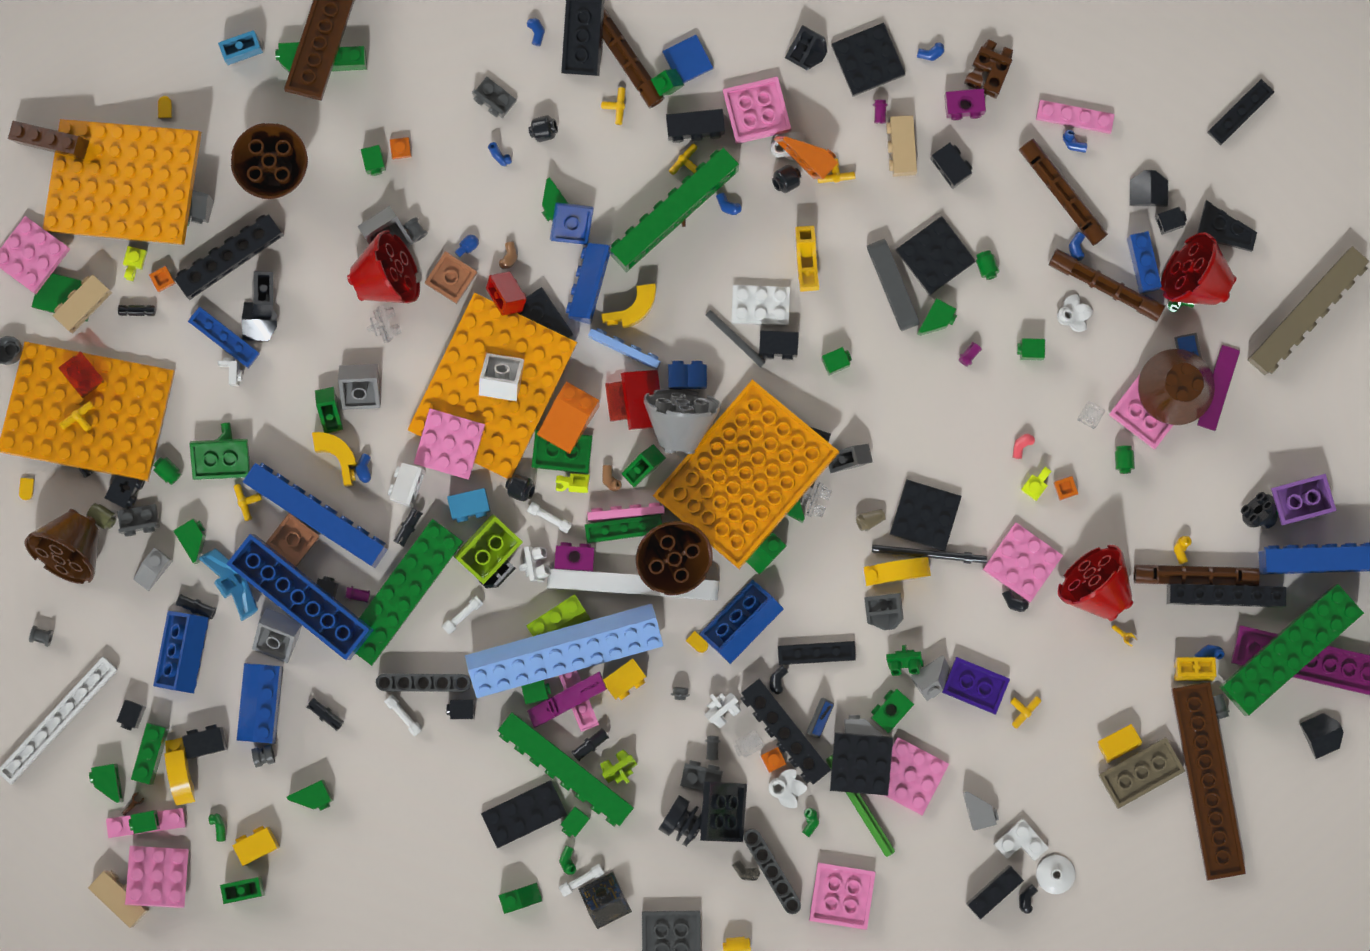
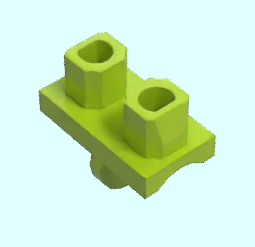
(620, 770)

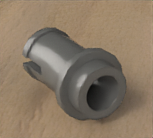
(1220, 707)
(712, 747)

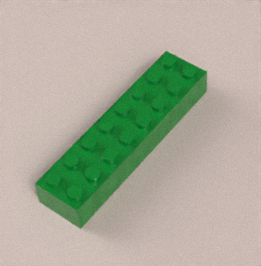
(674, 210)
(1291, 650)

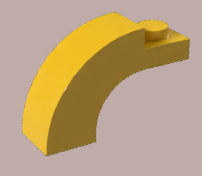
(806, 258)
(636, 312)
(331, 444)
(897, 571)
(178, 772)

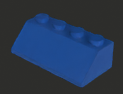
(589, 282)
(741, 621)
(181, 652)
(259, 703)

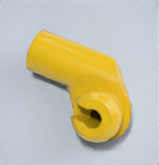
(1180, 548)

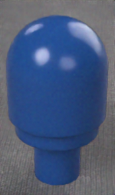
(467, 245)

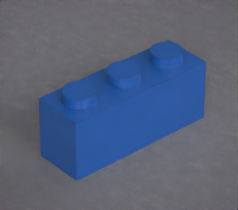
(1144, 262)

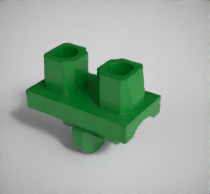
(905, 659)

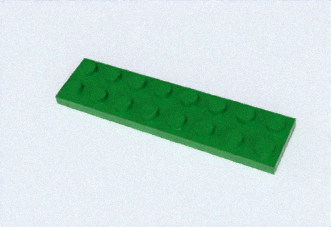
(407, 587)

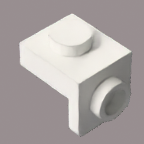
(235, 373)

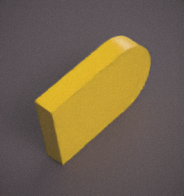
(164, 107)
(26, 488)
(697, 642)

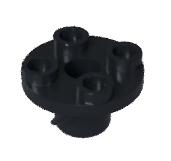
(1260, 511)

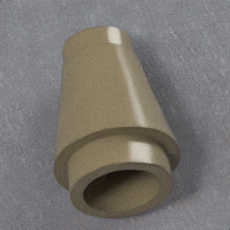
(870, 519)

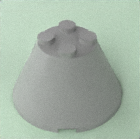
(680, 418)

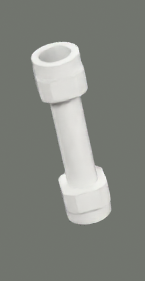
(563, 525)
(450, 626)
(392, 703)
(567, 888)

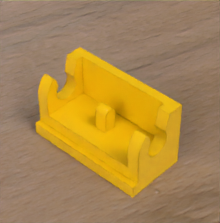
(1195, 669)
(1119, 743)

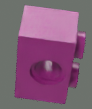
(973, 97)
(586, 560)

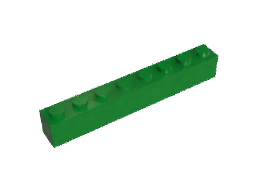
(566, 769)

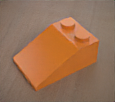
(812, 159)
(568, 417)

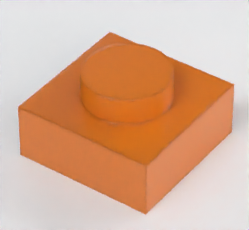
(400, 148)
(162, 279)
(1065, 488)
(773, 759)

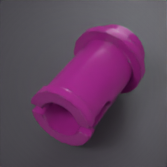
(880, 111)
(969, 354)
(357, 594)

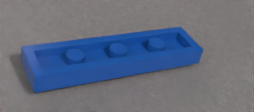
(223, 337)

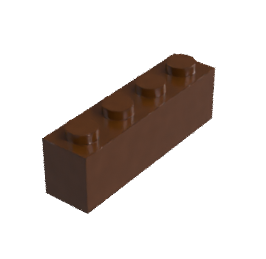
(48, 139)

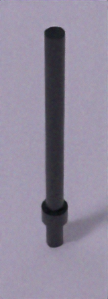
(967, 557)

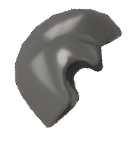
(10, 350)

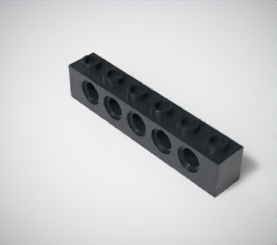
(224, 267)
(1226, 595)
(819, 768)

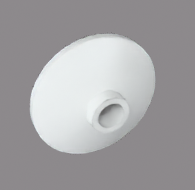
(1048, 867)

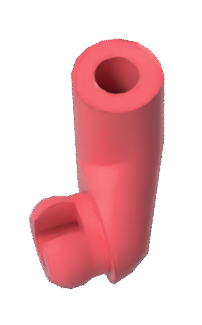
(1021, 443)

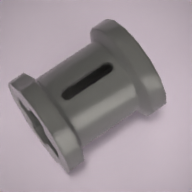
(415, 229)
(41, 636)

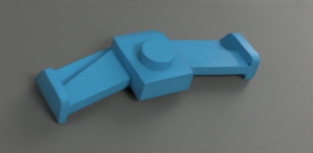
(231, 583)

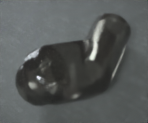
(749, 874)

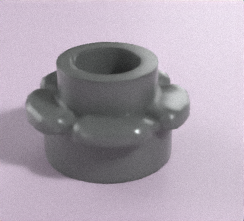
(680, 693)

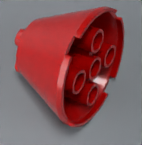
(385, 271)
(1198, 273)
(1098, 583)

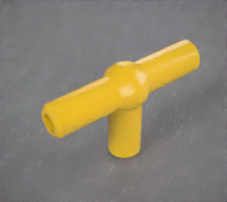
(619, 106)
(683, 159)
(836, 176)
(77, 415)
(244, 502)
(1025, 711)

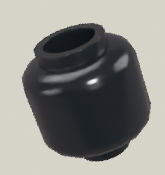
(543, 128)
(786, 178)
(520, 487)

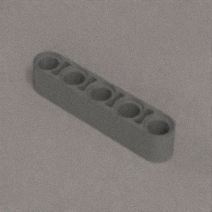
(893, 285)
(414, 683)
(779, 878)

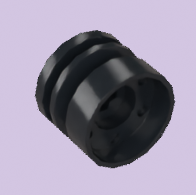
(682, 821)

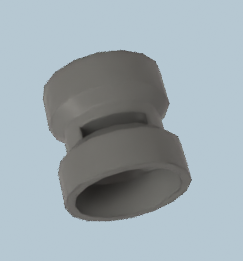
(263, 756)

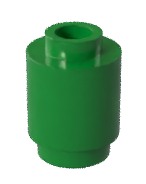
(987, 265)
(1124, 459)
(167, 470)

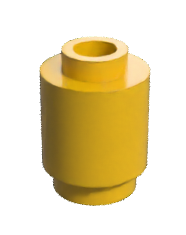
(737, 944)

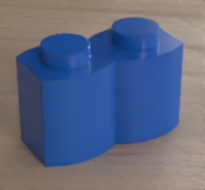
(687, 375)

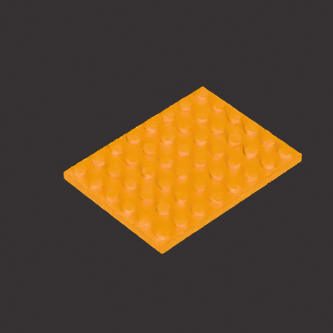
(127, 186)
(456, 381)
(122, 422)
(746, 473)

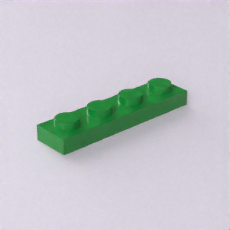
(621, 528)

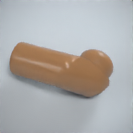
(510, 258)
(608, 480)

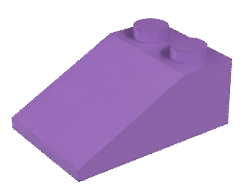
(1303, 499)

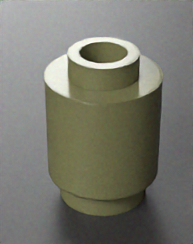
(102, 515)

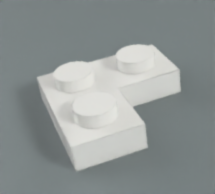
(1021, 836)

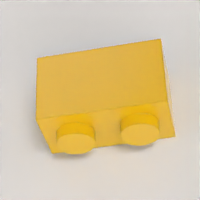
(624, 679)
(255, 846)

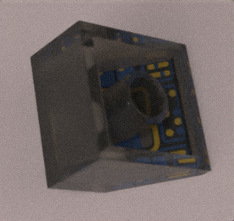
(605, 900)

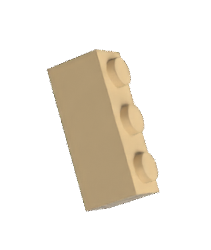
(902, 145)
(81, 303)
(113, 895)

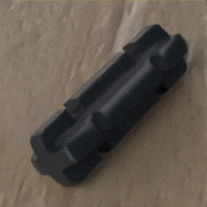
(136, 310)

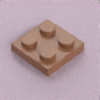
(451, 277)
(292, 539)

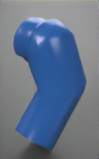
(538, 30)
(932, 54)
(1071, 142)
(497, 155)
(726, 206)
(1075, 248)
(362, 469)
(1211, 651)

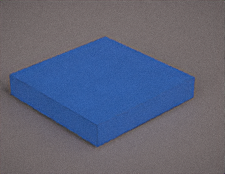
(688, 59)
(571, 223)

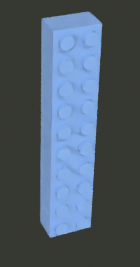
(564, 650)

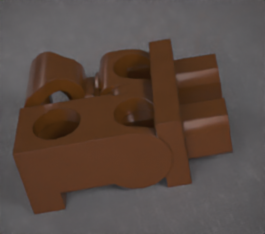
(992, 63)

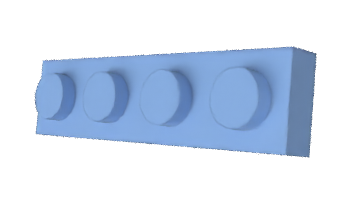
(631, 351)

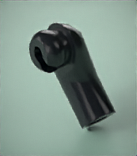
(1015, 604)
(775, 680)
(1025, 899)

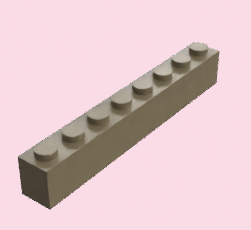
(1305, 314)

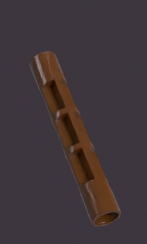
(629, 62)
(1063, 192)
(1070, 266)
(1196, 575)

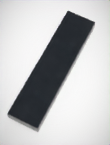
(1240, 112)
(816, 653)

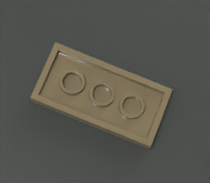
(1141, 773)

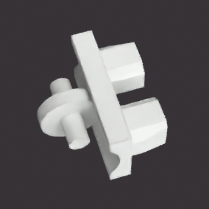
(533, 565)
(720, 706)

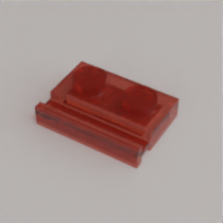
(81, 374)
(616, 401)

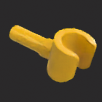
(1126, 636)

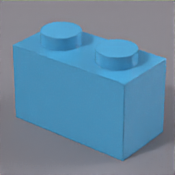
(240, 47)
(469, 504)

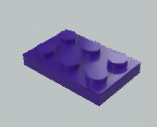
(975, 685)

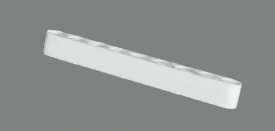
(621, 584)

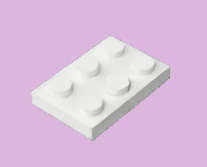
(760, 305)

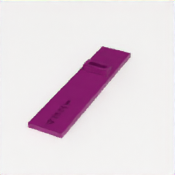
(1222, 378)
(567, 699)

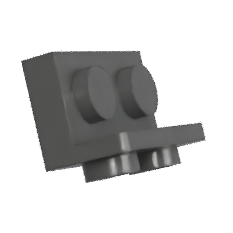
(494, 98)
(138, 519)
(695, 775)

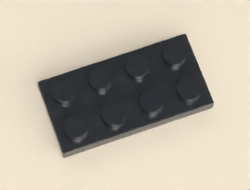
(582, 37)
(524, 814)

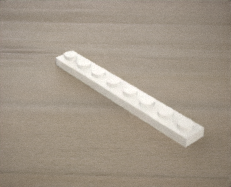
(57, 720)

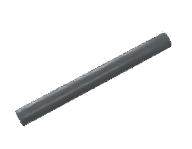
(735, 338)

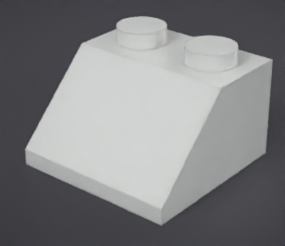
(501, 377)
(406, 484)

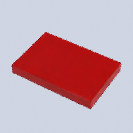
(635, 387)

